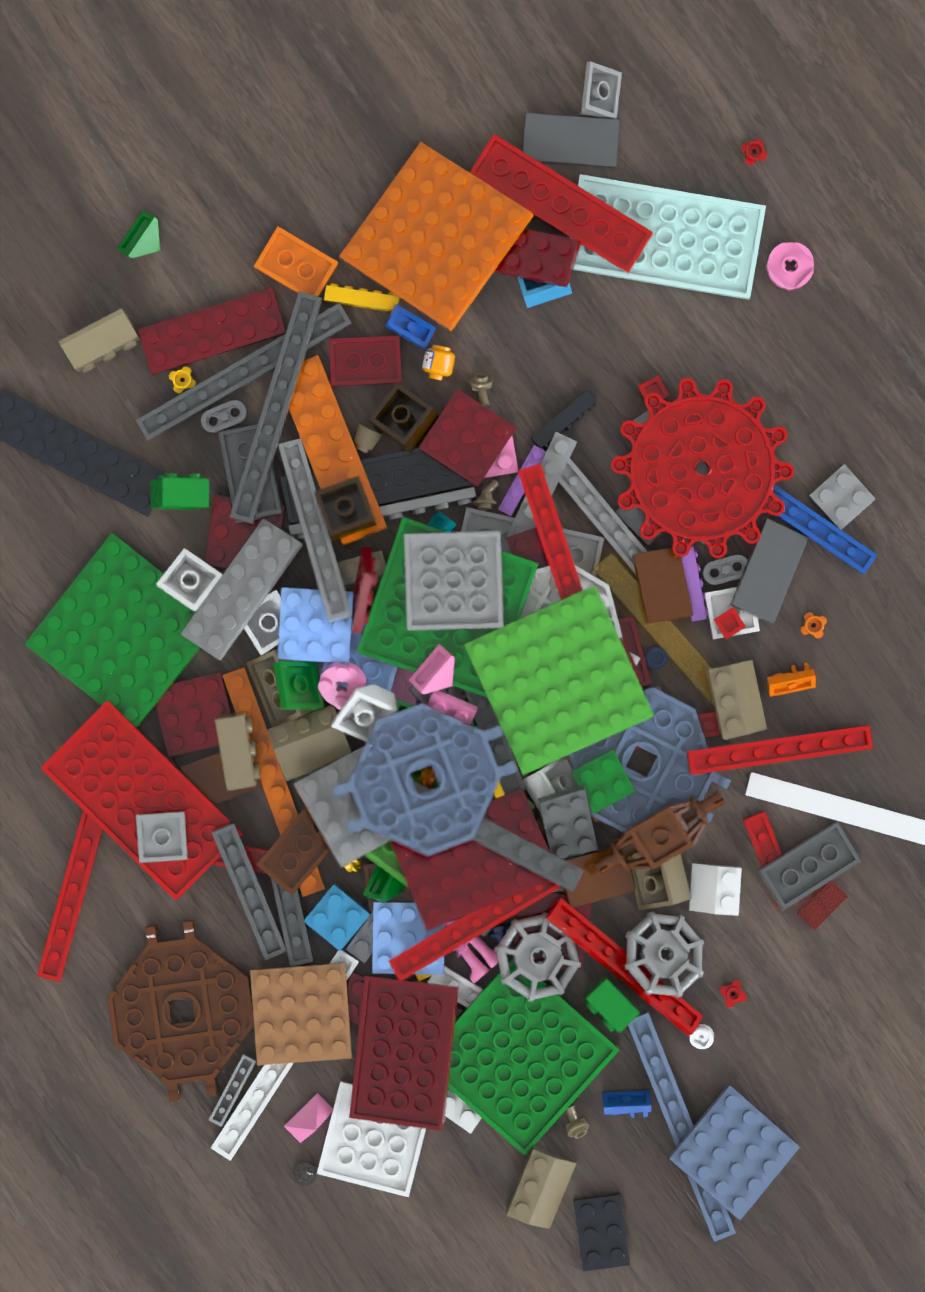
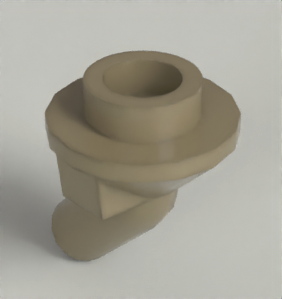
(480, 383)
(485, 501)
(577, 1127)

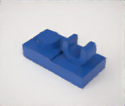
(410, 326)
(626, 1102)

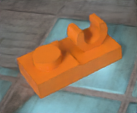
(791, 682)

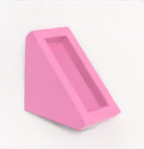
(435, 672)
(309, 1118)

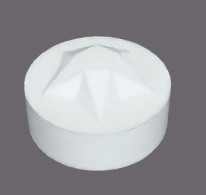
(702, 1037)

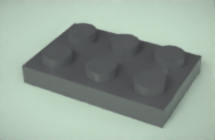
(567, 823)

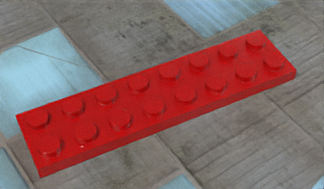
(562, 204)

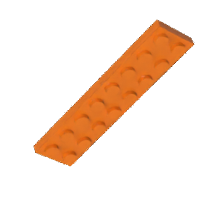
(328, 438)

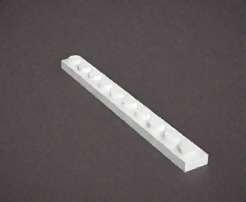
(261, 1091)

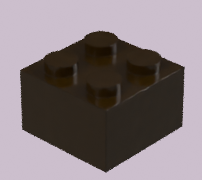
(403, 417)
(345, 508)

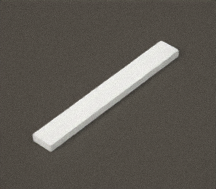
(836, 808)

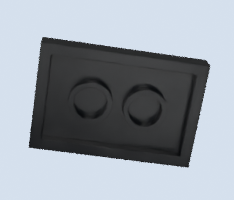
(601, 1232)

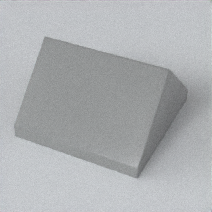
(600, 91)

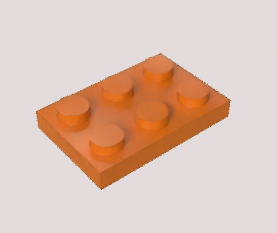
(295, 263)

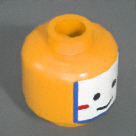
(438, 362)

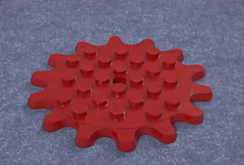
(738, 460)

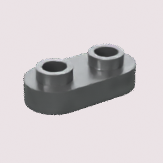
(224, 416)
(725, 569)

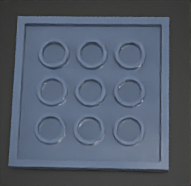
(733, 1152)

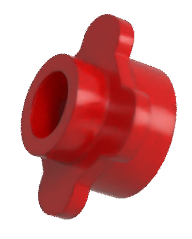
(756, 145)
(735, 987)

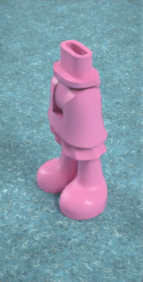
(478, 969)

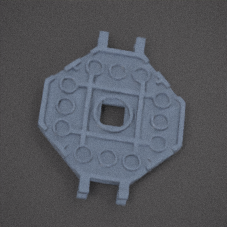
(667, 736)
(409, 743)

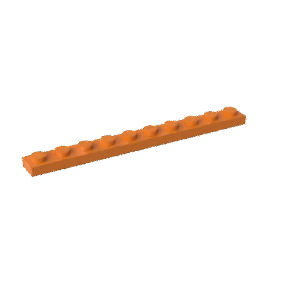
(271, 777)

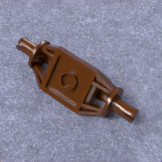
(660, 834)

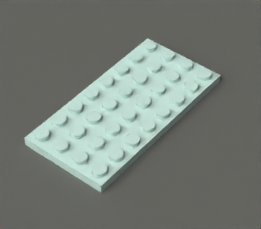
(696, 238)

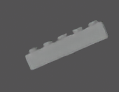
(232, 1089)

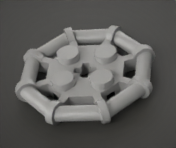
(524, 958)
(652, 959)

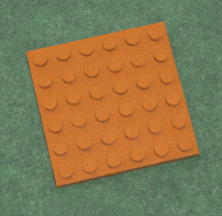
(436, 236)

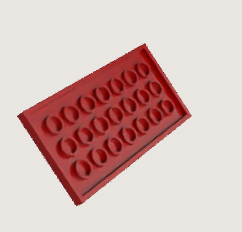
(121, 774)

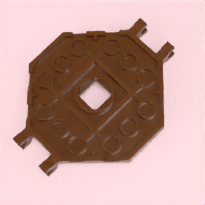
(143, 1017)

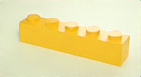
(360, 298)

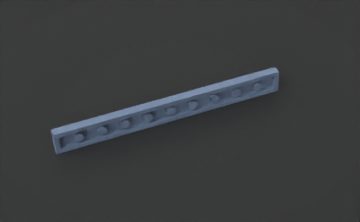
(675, 1114)

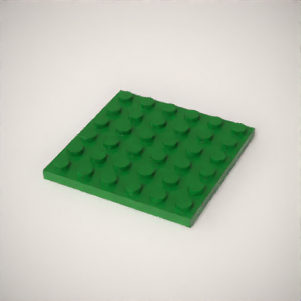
(117, 632)
(387, 632)
(523, 1059)

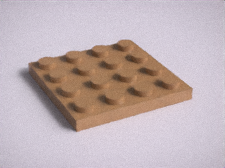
(301, 1013)

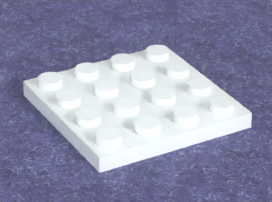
(369, 1151)

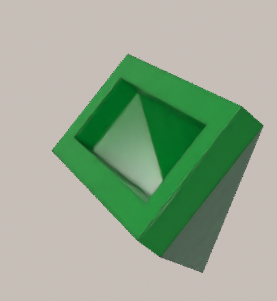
(142, 237)
(382, 886)

